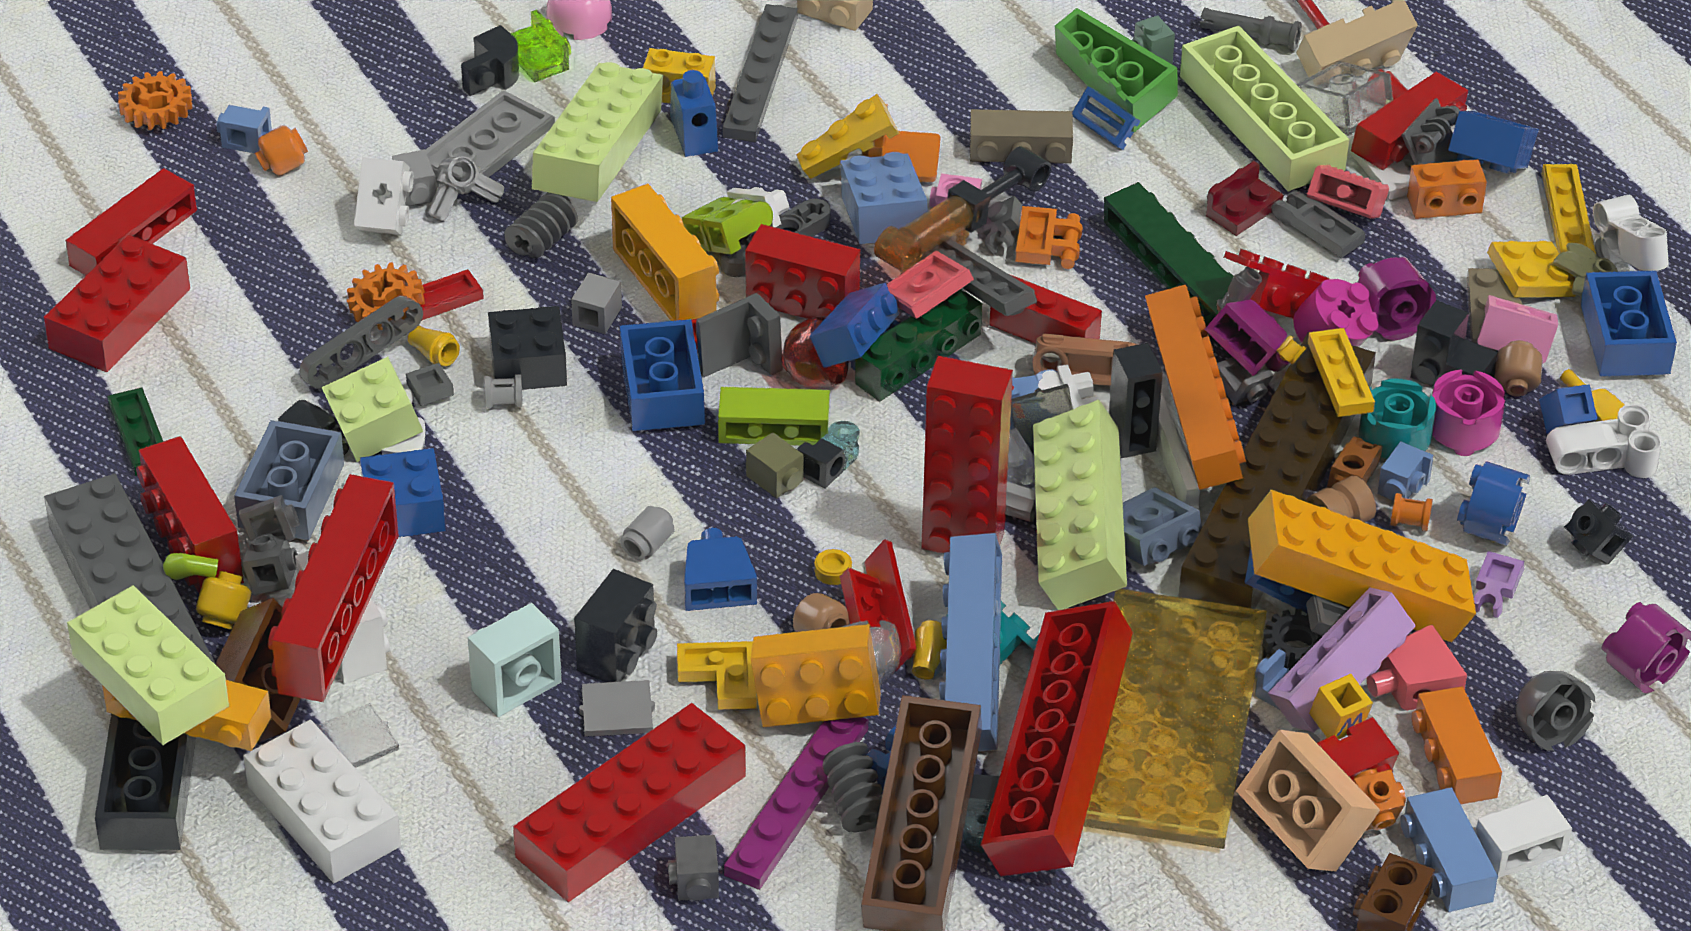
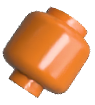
(281, 150)

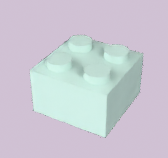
(514, 659)

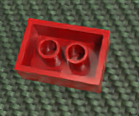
(800, 272)

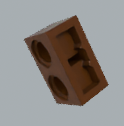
(1395, 895)

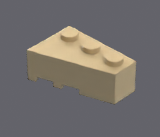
(1366, 41)

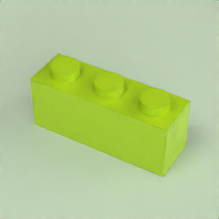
(754, 413)

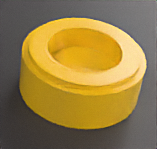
(831, 565)

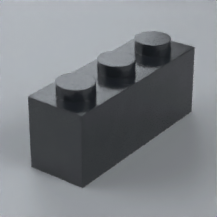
(1136, 398)

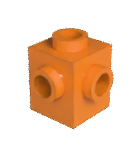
(1384, 793)

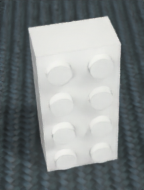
(322, 801)

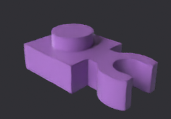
(1497, 578)

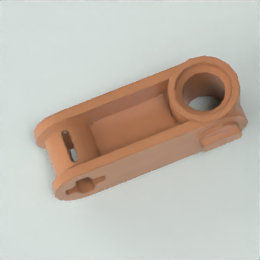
(1079, 354)

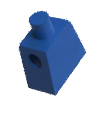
(689, 99)
(718, 573)

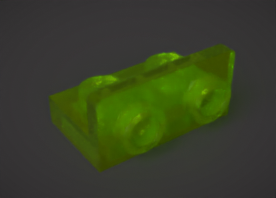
(542, 48)

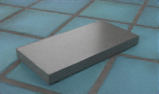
(492, 135)

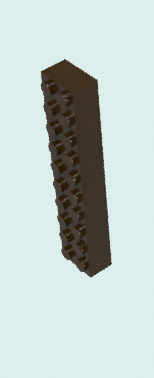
(1283, 455)

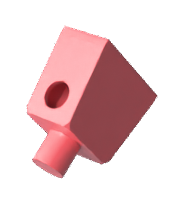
(1417, 667)

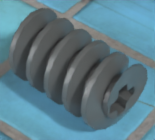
(541, 225)
(854, 786)

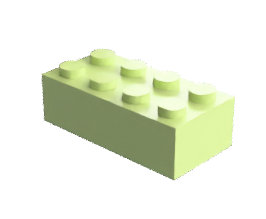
(148, 664)

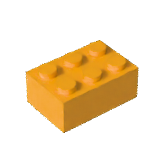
(815, 675)

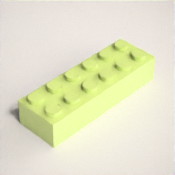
(1262, 106)
(597, 132)
(1079, 505)

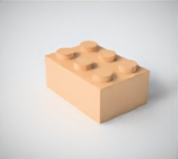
(1307, 800)

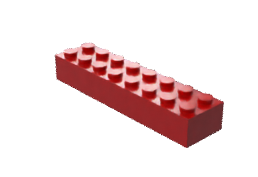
(1057, 740)

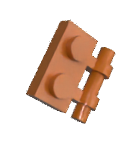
(1037, 240)

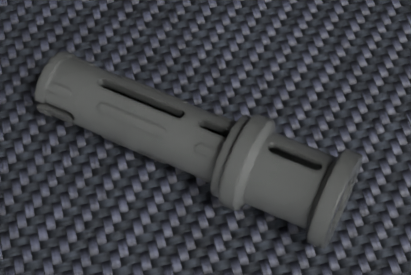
(1266, 30)

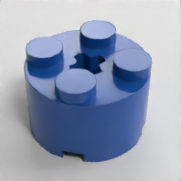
(1494, 502)

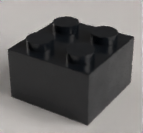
(528, 345)
(615, 627)

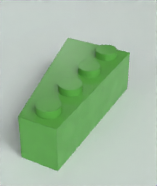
(1116, 66)

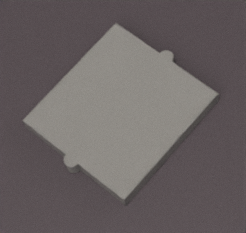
(617, 708)

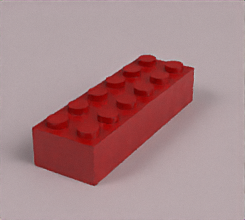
(965, 451)
(334, 588)
(629, 802)

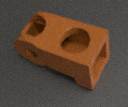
(1355, 459)

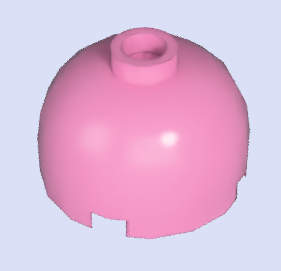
(580, 17)

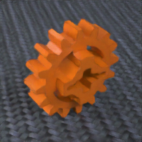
(155, 100)
(381, 287)

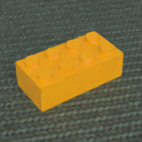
(663, 254)

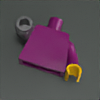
(1249, 331)

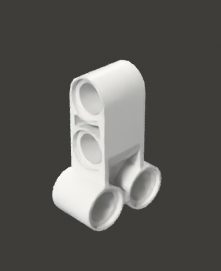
(1628, 235)
(1608, 444)

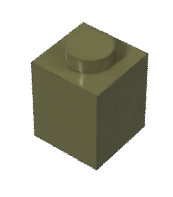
(774, 465)

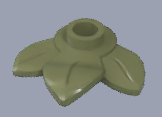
(1579, 261)

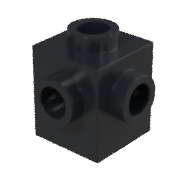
(1598, 531)

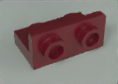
(1241, 200)

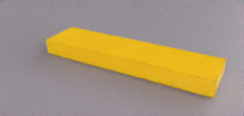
(1566, 206)

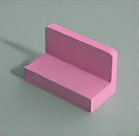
(1512, 321)

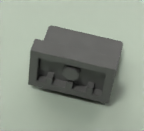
(740, 332)

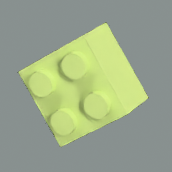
(372, 409)

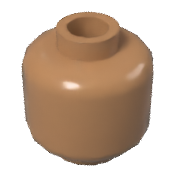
(1518, 367)
(818, 613)

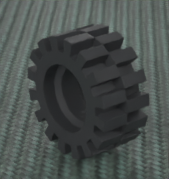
(1287, 629)

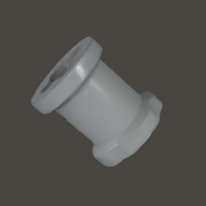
(503, 391)

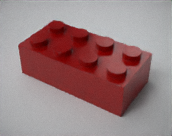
(117, 303)
(187, 507)

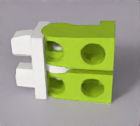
(730, 218)

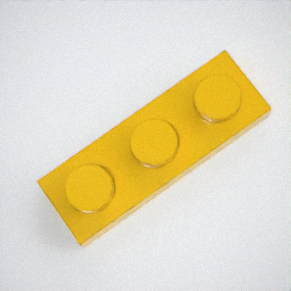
(1341, 372)

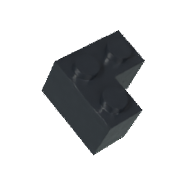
(1443, 346)

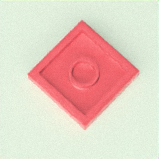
(928, 283)

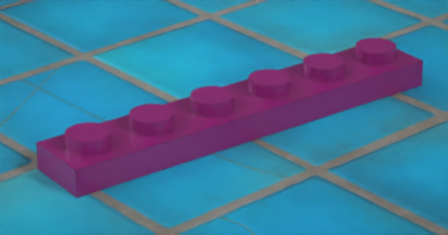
(790, 804)

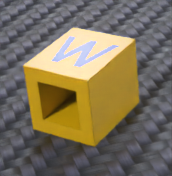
(1340, 706)

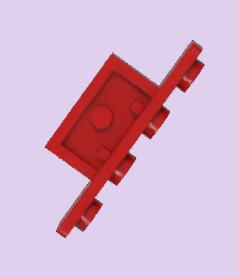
(1280, 289)
(879, 596)

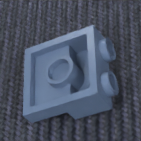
(1158, 525)

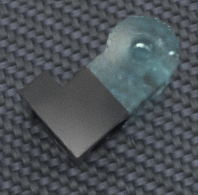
(831, 453)
(978, 810)

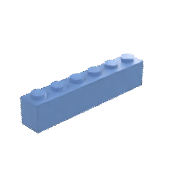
(973, 628)

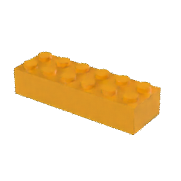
(1345, 557)

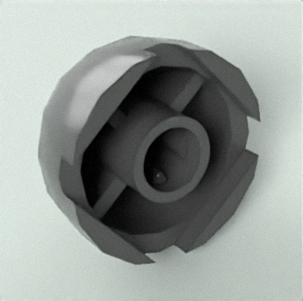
(1554, 709)

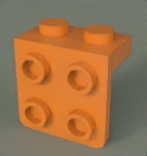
(920, 146)

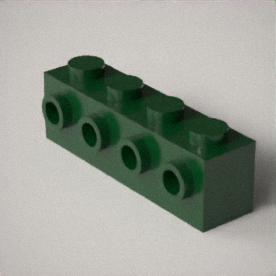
(916, 343)

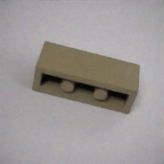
(999, 132)

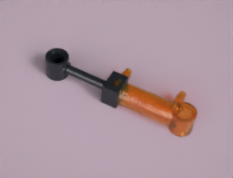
(960, 213)

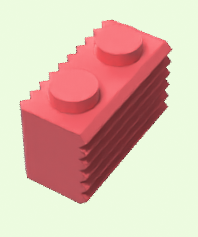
(1348, 191)

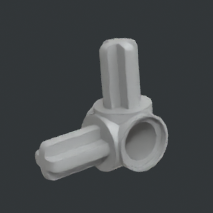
(471, 180)

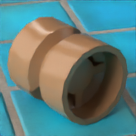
(1347, 497)

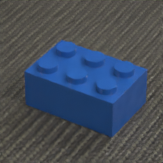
(1628, 323)
(662, 375)

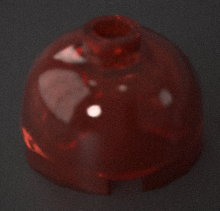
(803, 362)

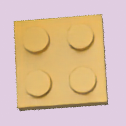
(1530, 269)

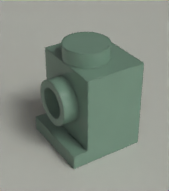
(1156, 37)

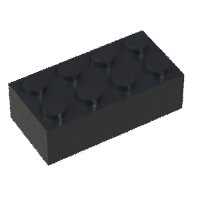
(142, 789)

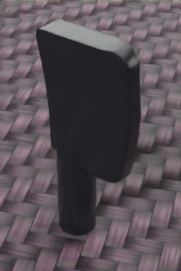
(310, 415)

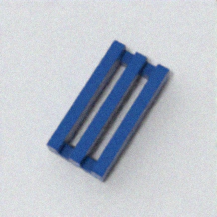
(1124, 130)

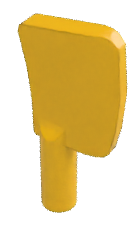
(1605, 402)

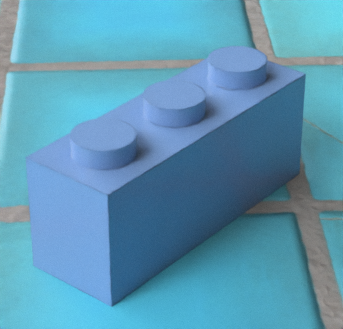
(1451, 847)

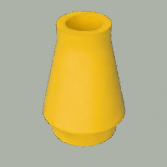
(435, 345)
(929, 643)

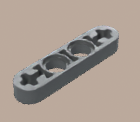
(807, 217)
(359, 336)

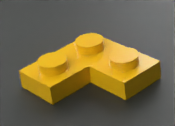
(721, 662)

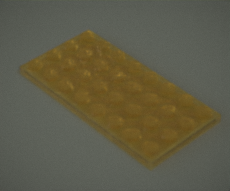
(1178, 719)

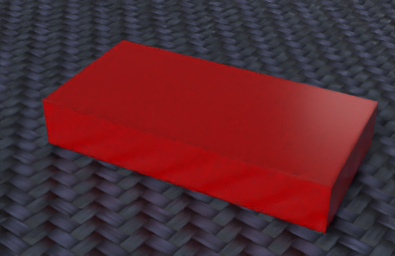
(450, 293)

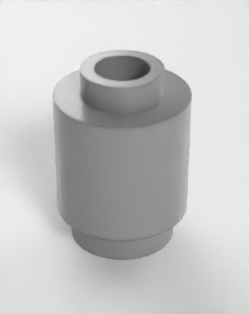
(647, 532)

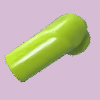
(184, 565)

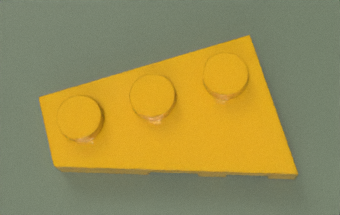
(856, 131)

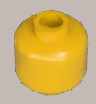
(222, 599)

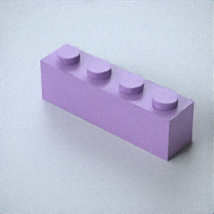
(1350, 646)

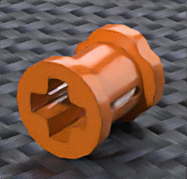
(1411, 512)

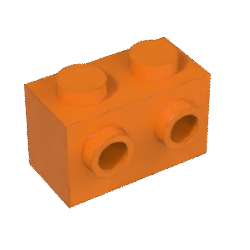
(1449, 186)

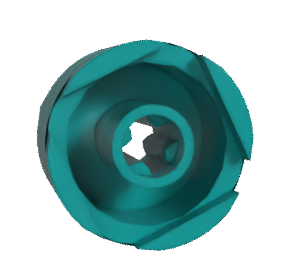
(1399, 415)

